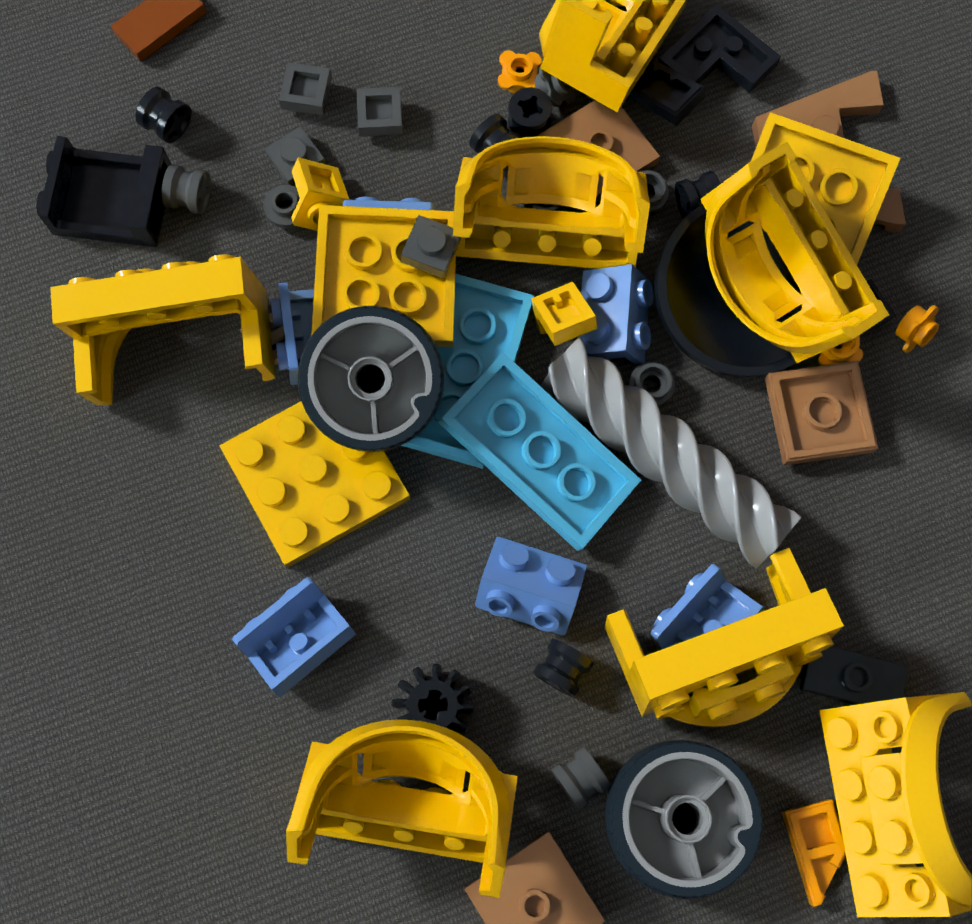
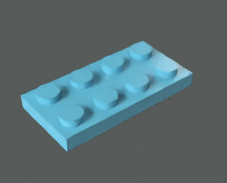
(486, 324)
(540, 451)

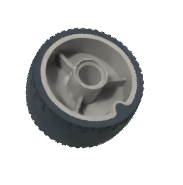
(331, 371)
(642, 825)

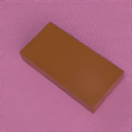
(155, 24)

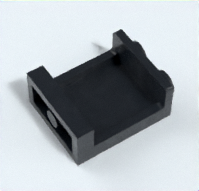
(104, 194)

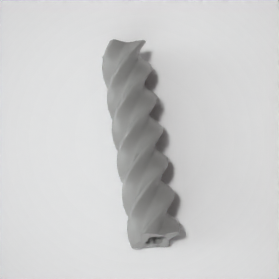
(668, 452)

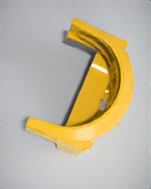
(604, 47)
(555, 174)
(832, 288)
(106, 309)
(770, 641)
(351, 806)
(895, 807)

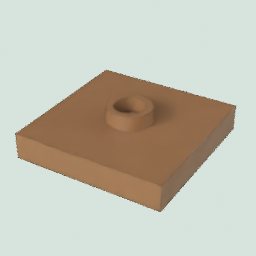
(609, 130)
(821, 413)
(537, 890)

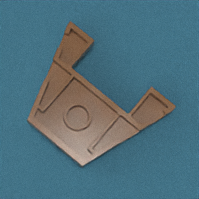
(823, 111)

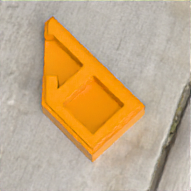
(816, 845)

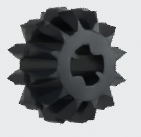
(423, 692)

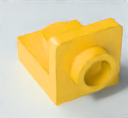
(316, 186)
(563, 314)

